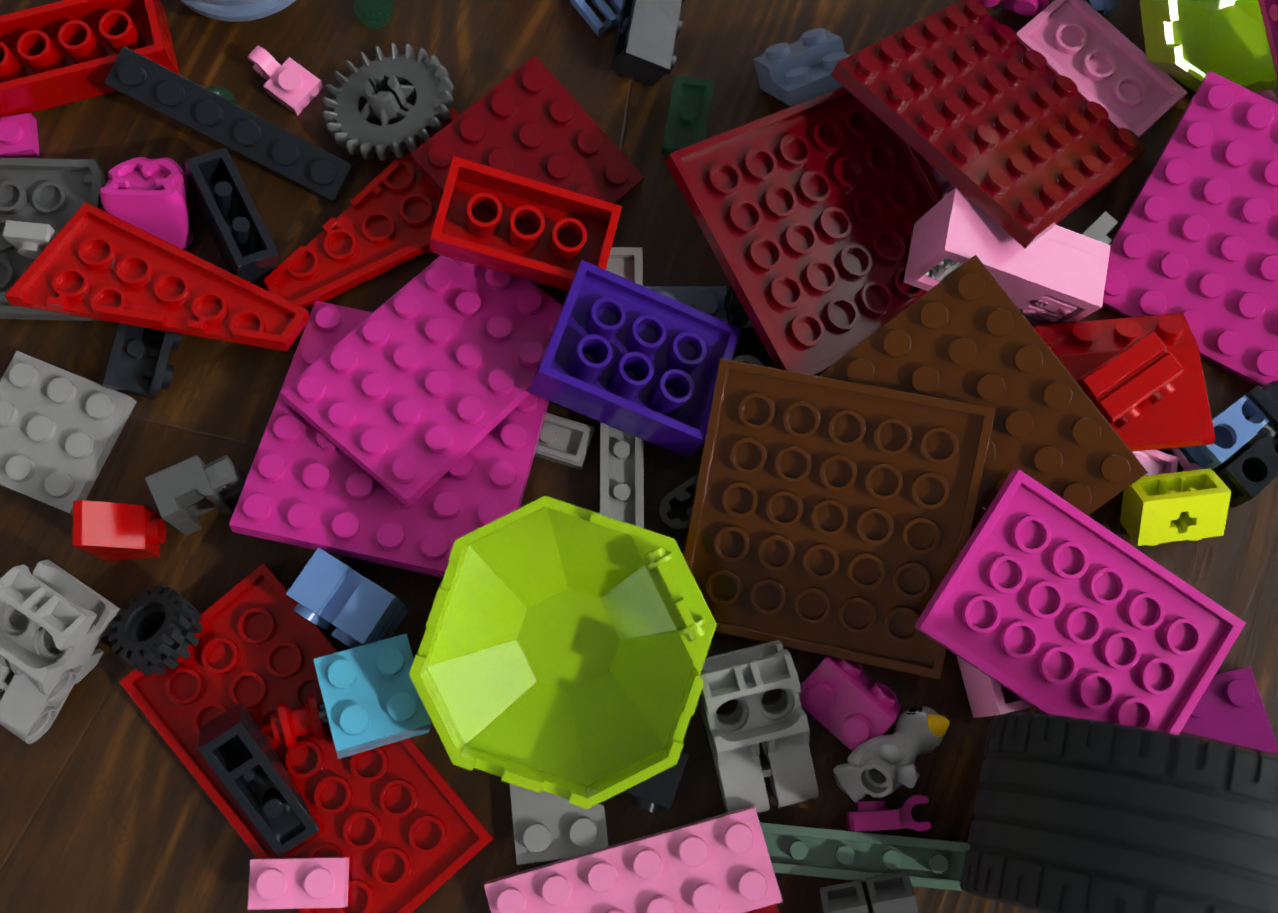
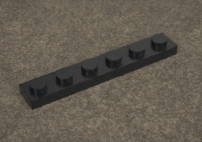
(228, 124)

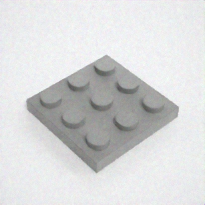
(55, 431)

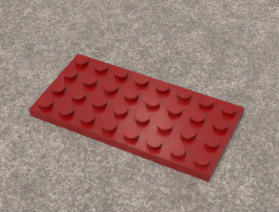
(377, 807)

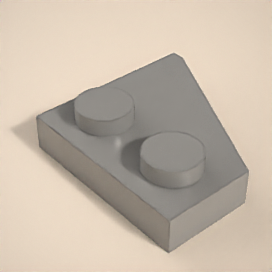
(552, 828)

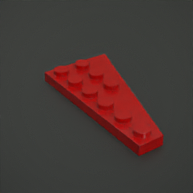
(376, 233)
(133, 278)

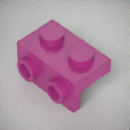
(848, 701)

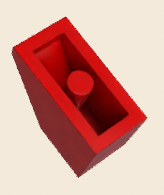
(117, 530)

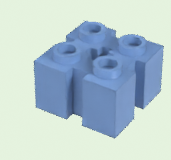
(339, 596)

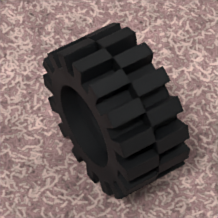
(170, 642)

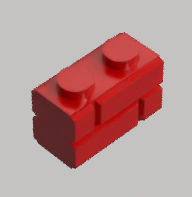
(1130, 377)

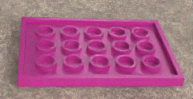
(428, 373)
(1077, 615)

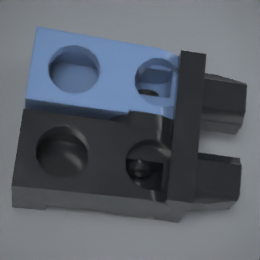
(1248, 424)

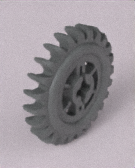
(386, 100)

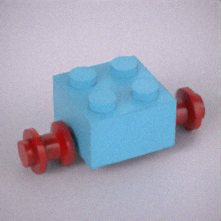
(364, 699)

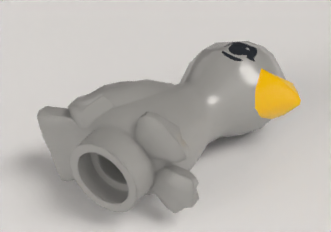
(888, 760)

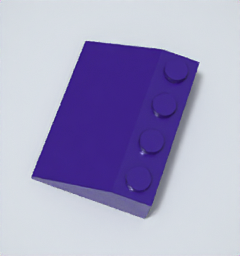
(634, 360)

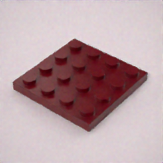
(535, 132)

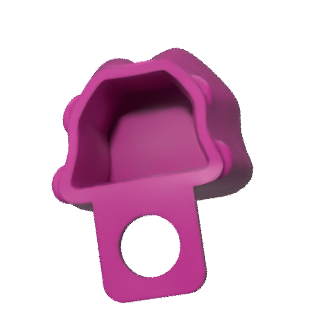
(151, 197)

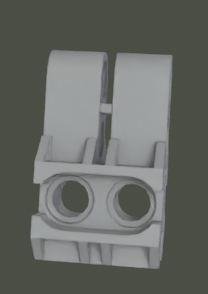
(46, 643)
(777, 725)

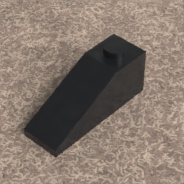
(257, 778)

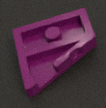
(1233, 713)

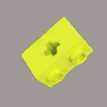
(1175, 507)

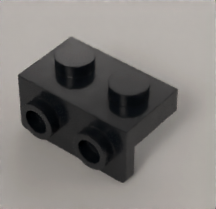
(140, 360)

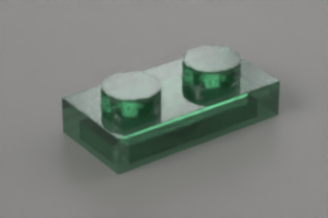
(688, 113)

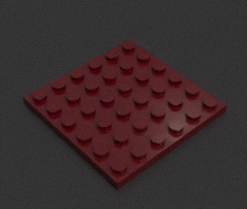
(991, 117)
(810, 223)

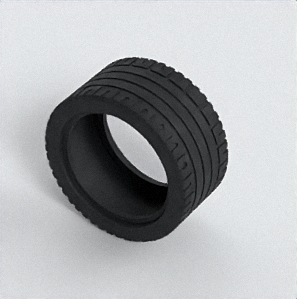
(1121, 821)

